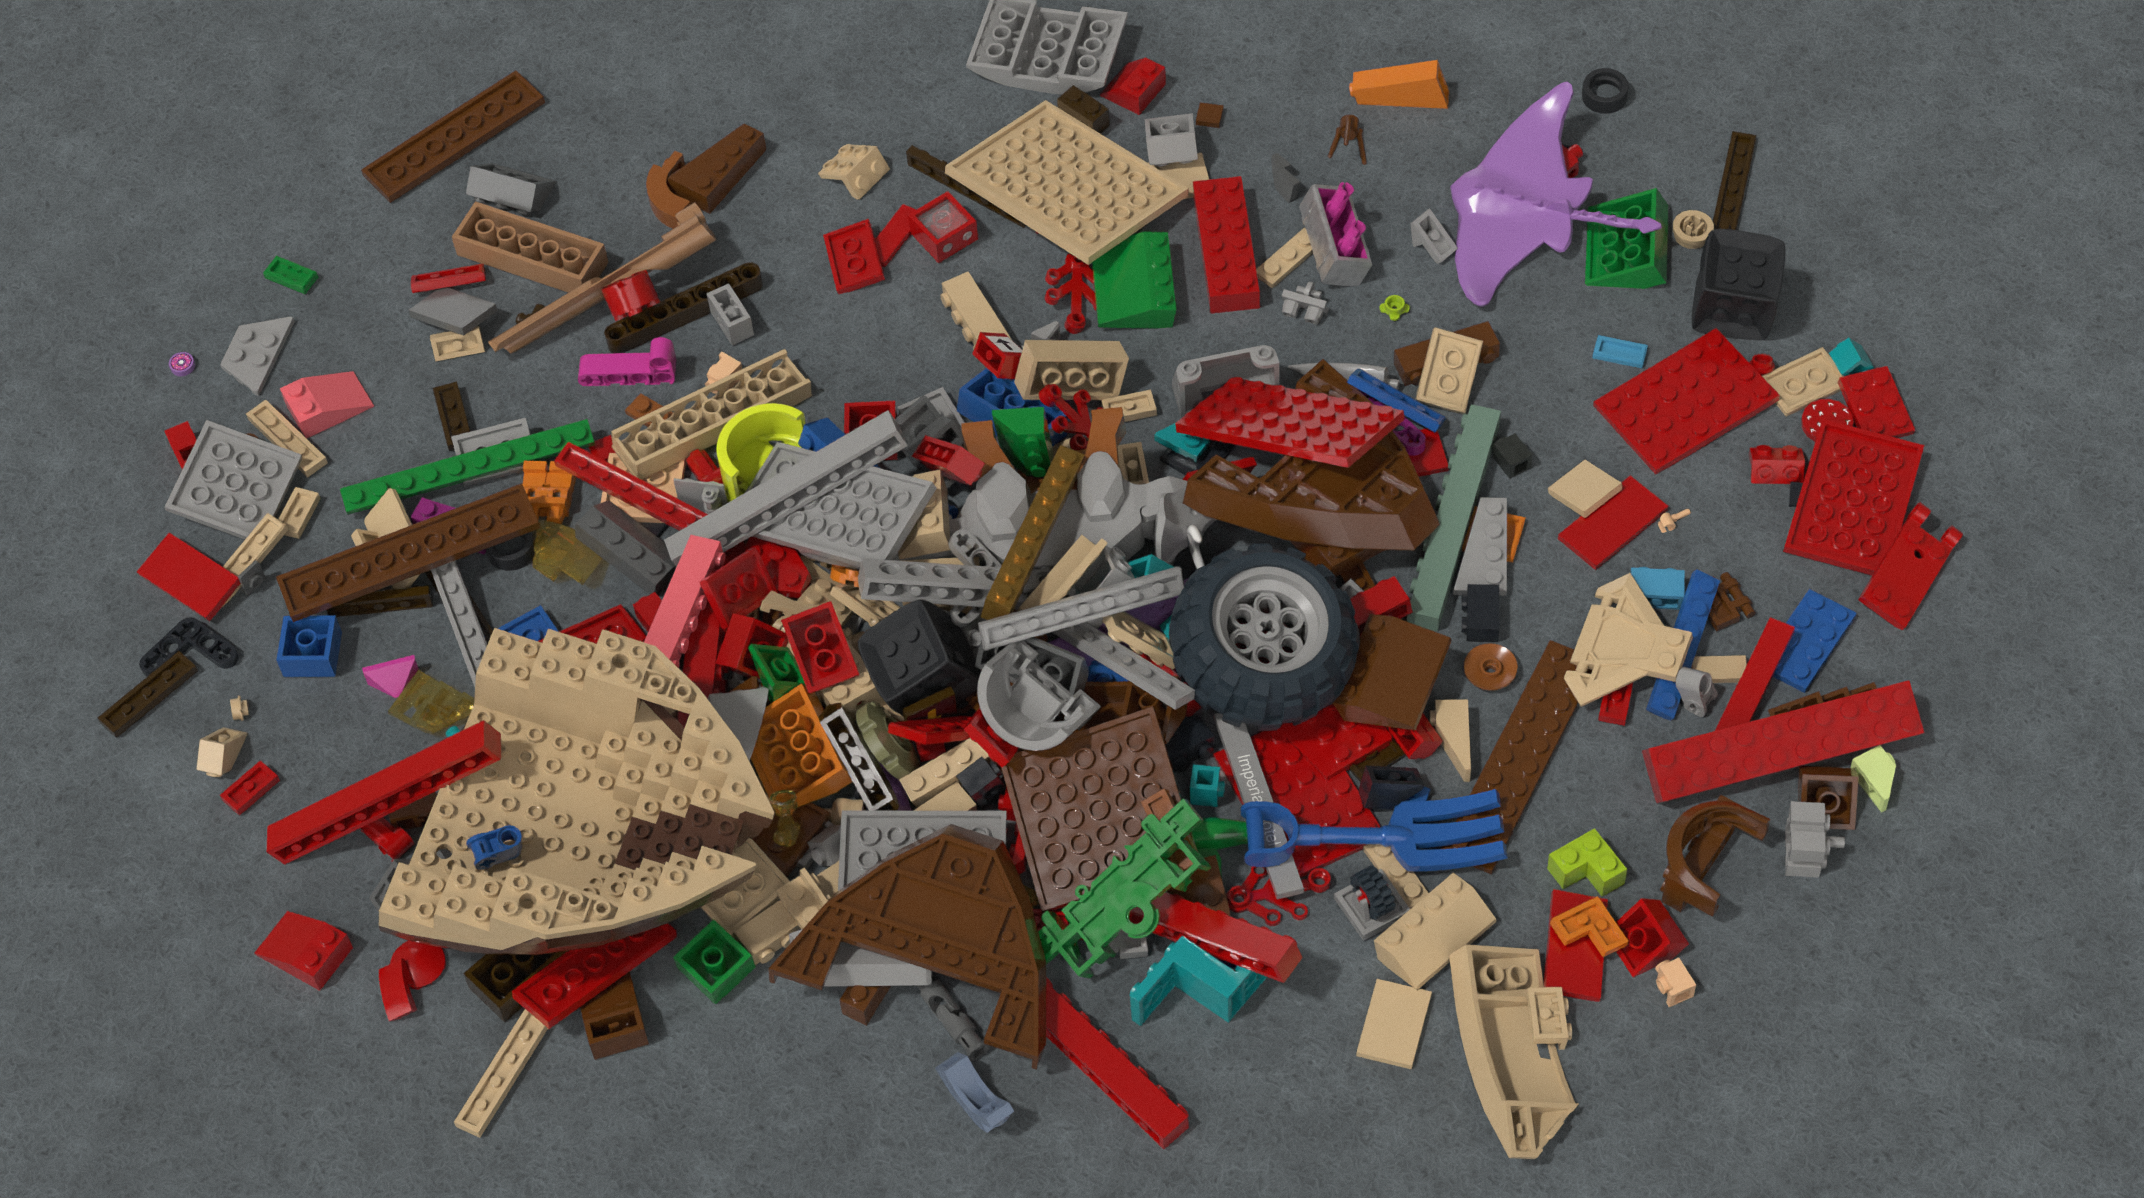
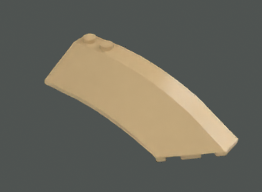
(1517, 1088)

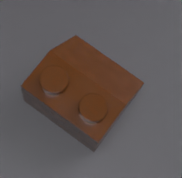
(1833, 787)

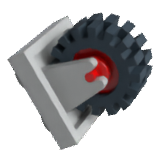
(1371, 902)

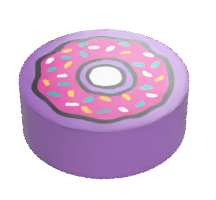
(181, 364)

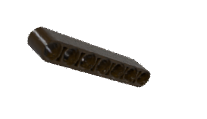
(679, 309)

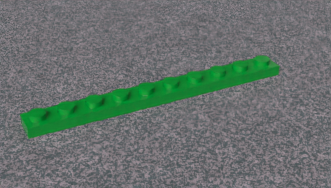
(467, 466)

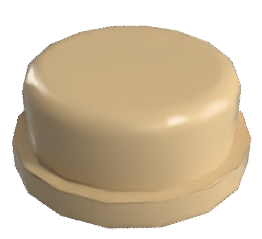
(1692, 228)

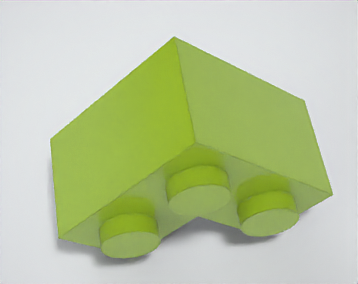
(1589, 858)

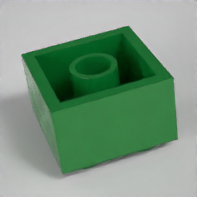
(714, 962)

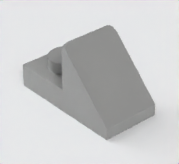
(1430, 233)

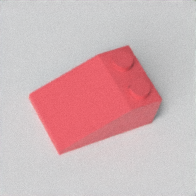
(325, 401)

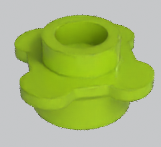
(1394, 301)

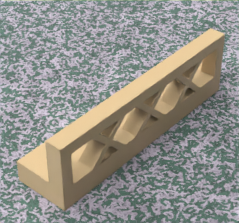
(1065, 573)

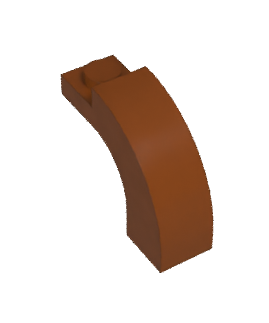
(661, 199)

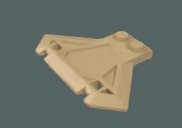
(1623, 643)

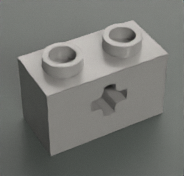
(730, 314)

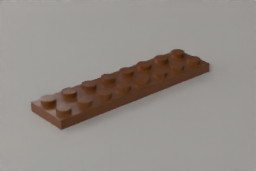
(452, 136)

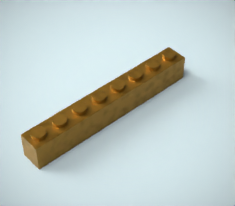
(1033, 534)

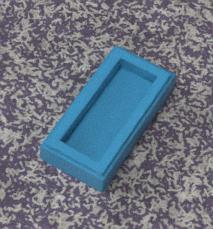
(1620, 351)

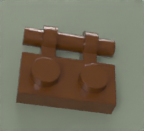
(1725, 612)

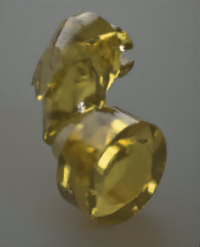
(784, 804)

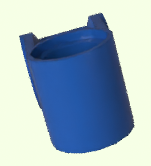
(494, 848)

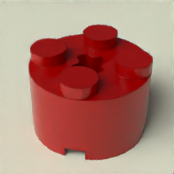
(630, 295)

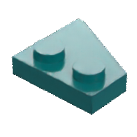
(1181, 443)

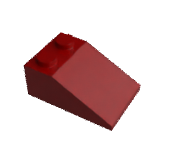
(820, 647)
(305, 948)

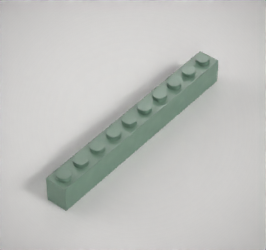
(1454, 515)

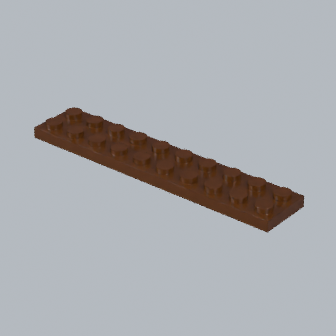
(407, 552)
(1526, 744)

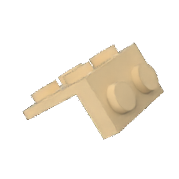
(857, 167)

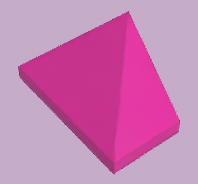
(392, 675)

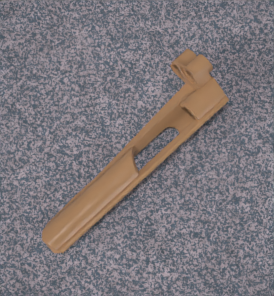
(677, 245)

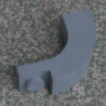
(972, 1093)

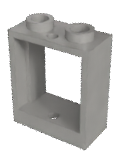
(1105, 571)

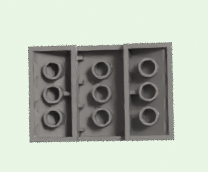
(1046, 46)

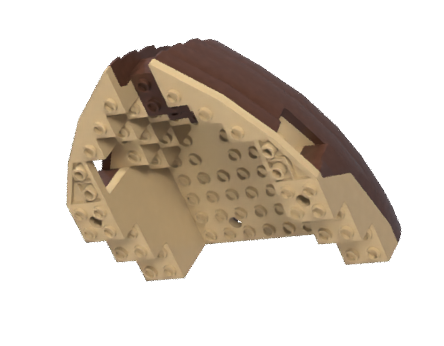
(611, 798)

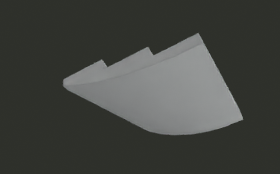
(742, 713)

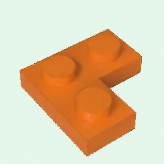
(1591, 920)

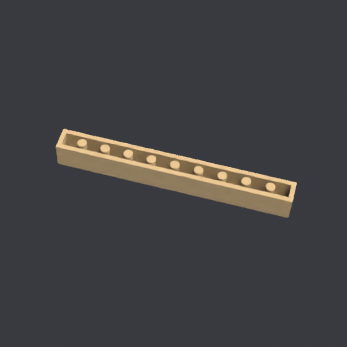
(772, 927)

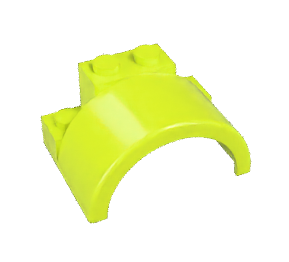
(746, 445)

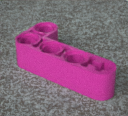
(630, 367)

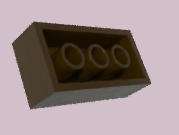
(498, 974)

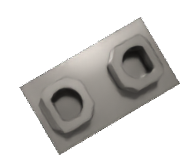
(1307, 299)

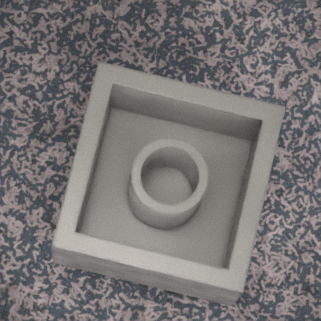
(1171, 139)

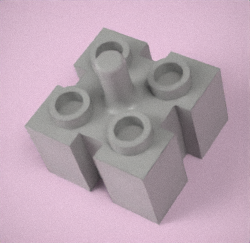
(1808, 840)

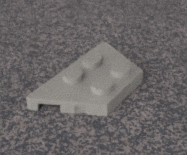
(256, 351)

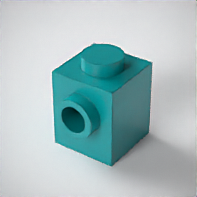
(1850, 358)
(1206, 786)

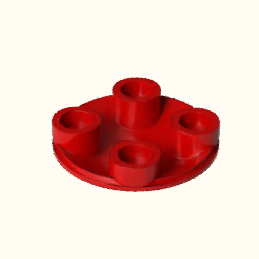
(423, 962)

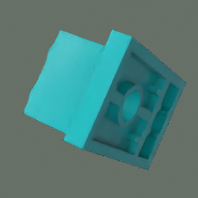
(1196, 975)

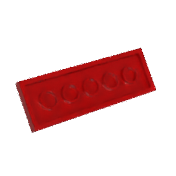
(585, 973)

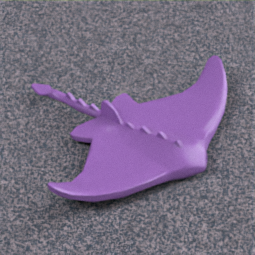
(1522, 199)

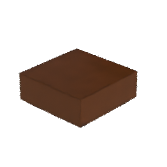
(1209, 115)

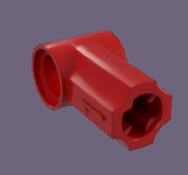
(703, 467)
(388, 838)

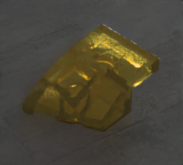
(560, 551)
(443, 702)

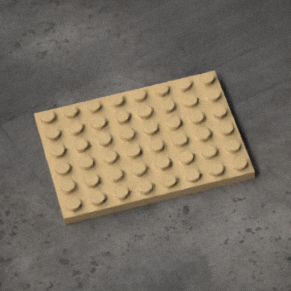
(1066, 181)

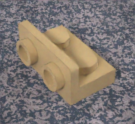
(803, 897)
(1548, 1016)

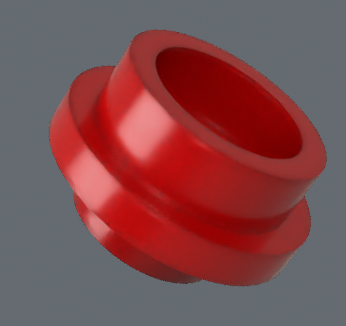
(1763, 363)

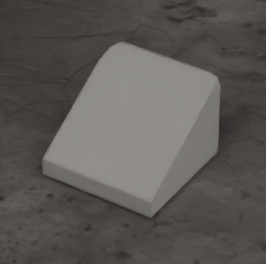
(1048, 332)

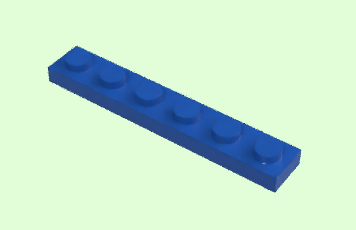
(1691, 618)

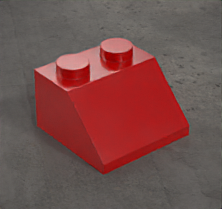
(1136, 85)
(1650, 935)

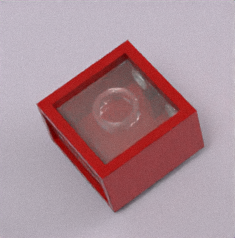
(943, 227)

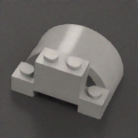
(1029, 708)

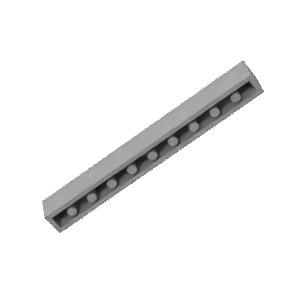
(795, 486)

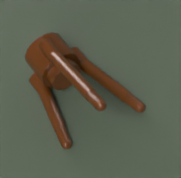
(1349, 130)

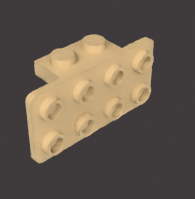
(383, 519)

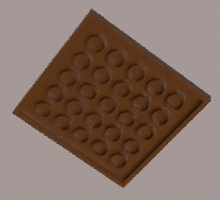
(1085, 801)

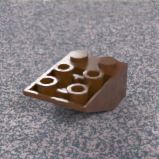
(614, 1019)

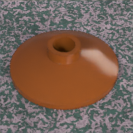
(1490, 657)

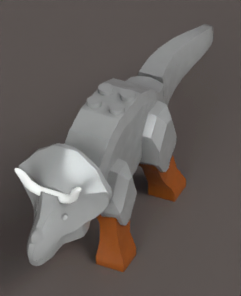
(1097, 505)

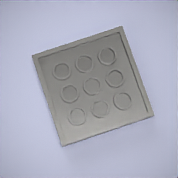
(232, 480)

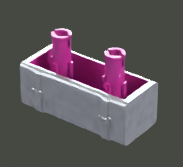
(1335, 234)

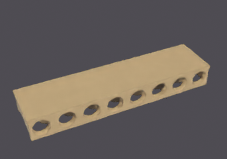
(700, 426)

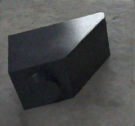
(1388, 786)

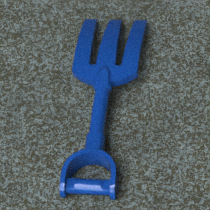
(1400, 835)

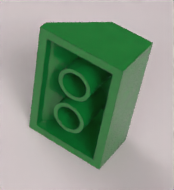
(1025, 439)

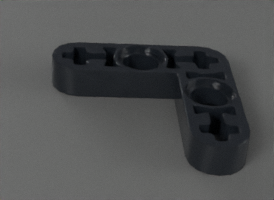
(191, 639)

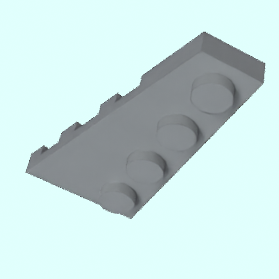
(1486, 548)

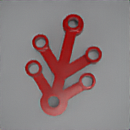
(1075, 286)
(1081, 425)
(1267, 893)

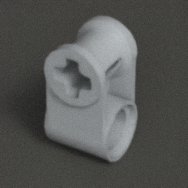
(1695, 690)

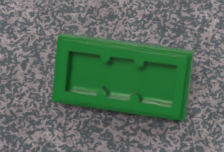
(290, 275)

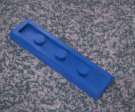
(1396, 399)

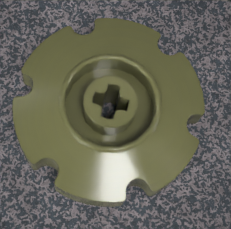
(890, 750)

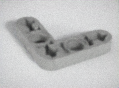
(960, 553)

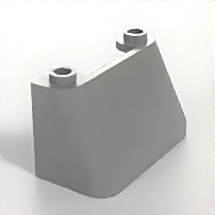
(1214, 371)

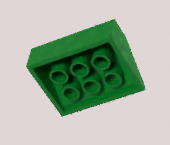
(1626, 254)
(1135, 283)

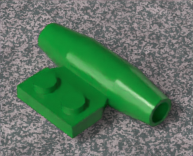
(1219, 834)

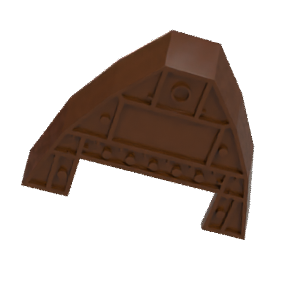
(1364, 506)
(948, 909)

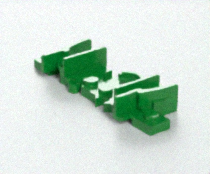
(1124, 886)

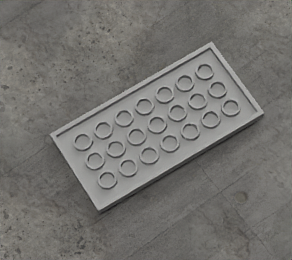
(854, 520)

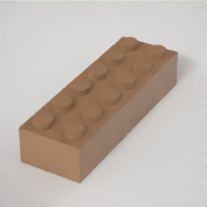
(528, 248)

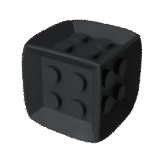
(1738, 284)
(918, 655)

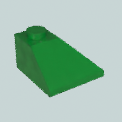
(776, 669)

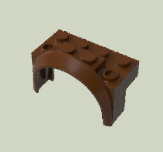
(1685, 874)

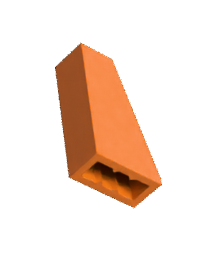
(1402, 85)

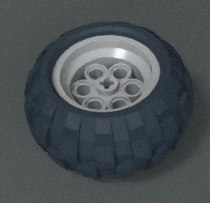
(1266, 591)

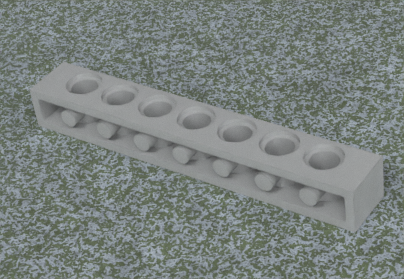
(935, 582)

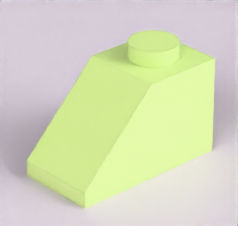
(1876, 774)

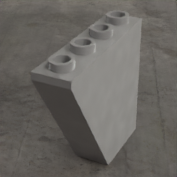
(868, 968)

